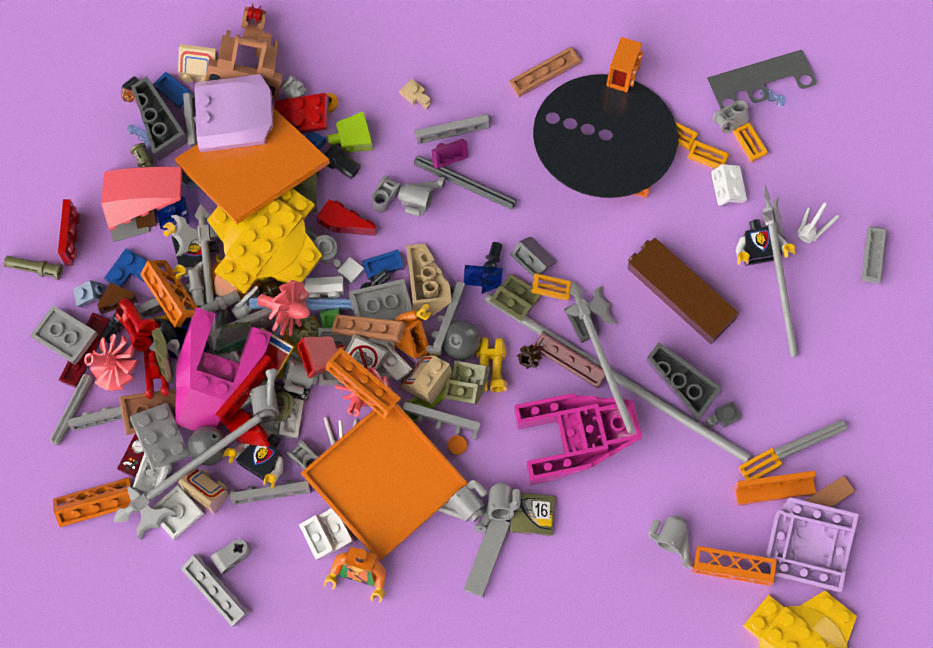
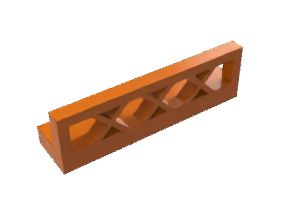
(165, 291)
(362, 383)
(775, 488)
(94, 504)
(734, 573)

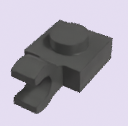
(725, 415)

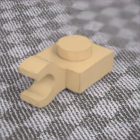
(415, 93)

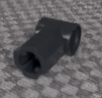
(341, 162)

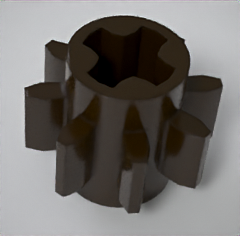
(529, 356)

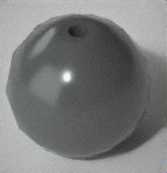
(461, 340)
(202, 440)

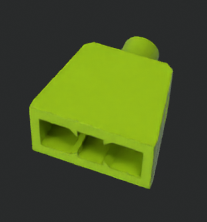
(352, 134)

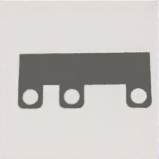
(758, 74)

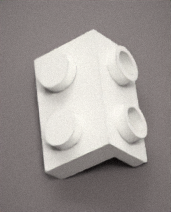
(728, 184)
(324, 286)
(148, 479)

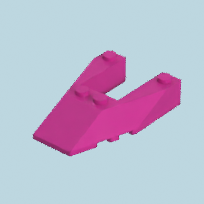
(206, 379)
(588, 430)

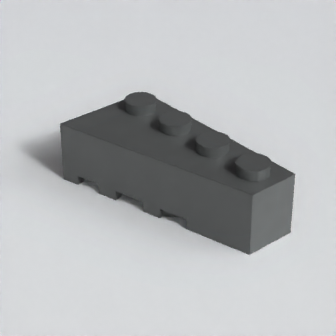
(161, 125)
(685, 381)

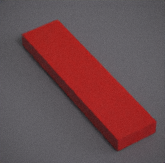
(242, 393)

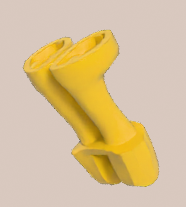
(497, 355)

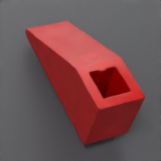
(340, 220)
(254, 436)

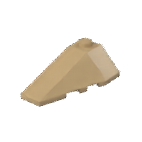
(426, 280)

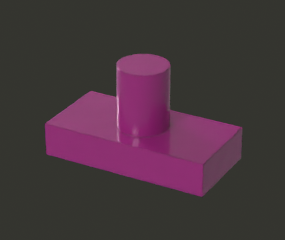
(449, 153)

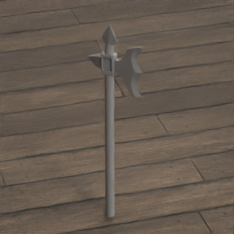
(774, 221)
(186, 235)
(601, 308)
(151, 516)

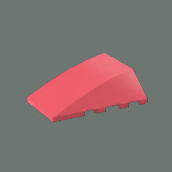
(137, 191)

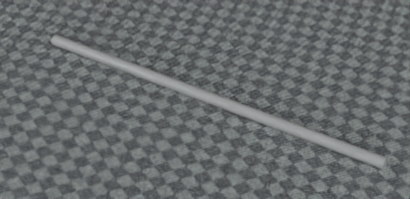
(641, 392)

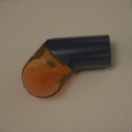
(126, 92)

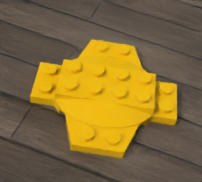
(267, 243)
(814, 624)

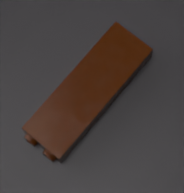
(682, 290)

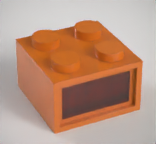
(625, 64)

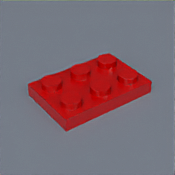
(305, 112)
(68, 232)

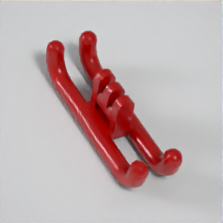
(152, 372)

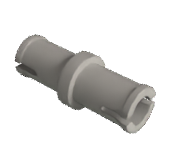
(196, 287)
(221, 303)

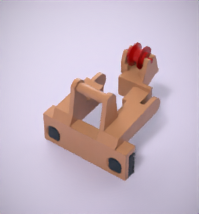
(225, 67)

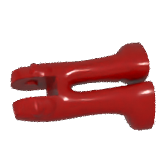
(137, 328)

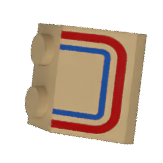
(194, 62)
(427, 378)
(203, 489)

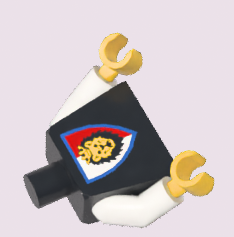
(756, 245)
(191, 259)
(259, 460)

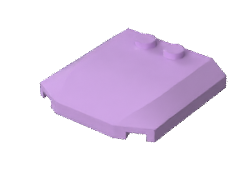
(233, 112)
(812, 543)

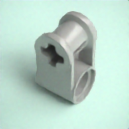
(733, 116)
(386, 191)
(302, 455)
(228, 557)

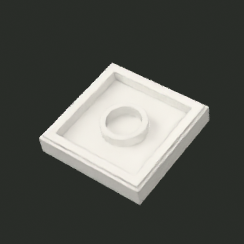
(186, 512)

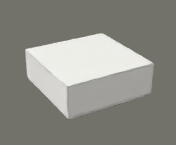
(351, 270)

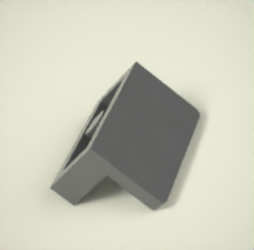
(532, 256)

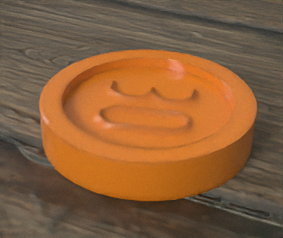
(457, 445)

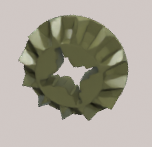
(311, 330)
(286, 399)

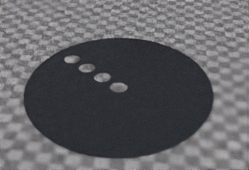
(629, 162)

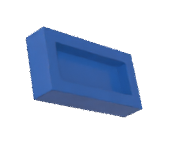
(171, 89)
(390, 261)

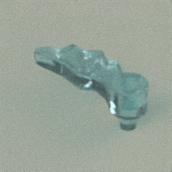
(772, 97)
(142, 135)

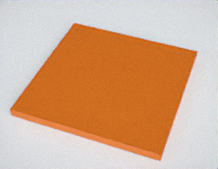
(254, 176)
(384, 479)

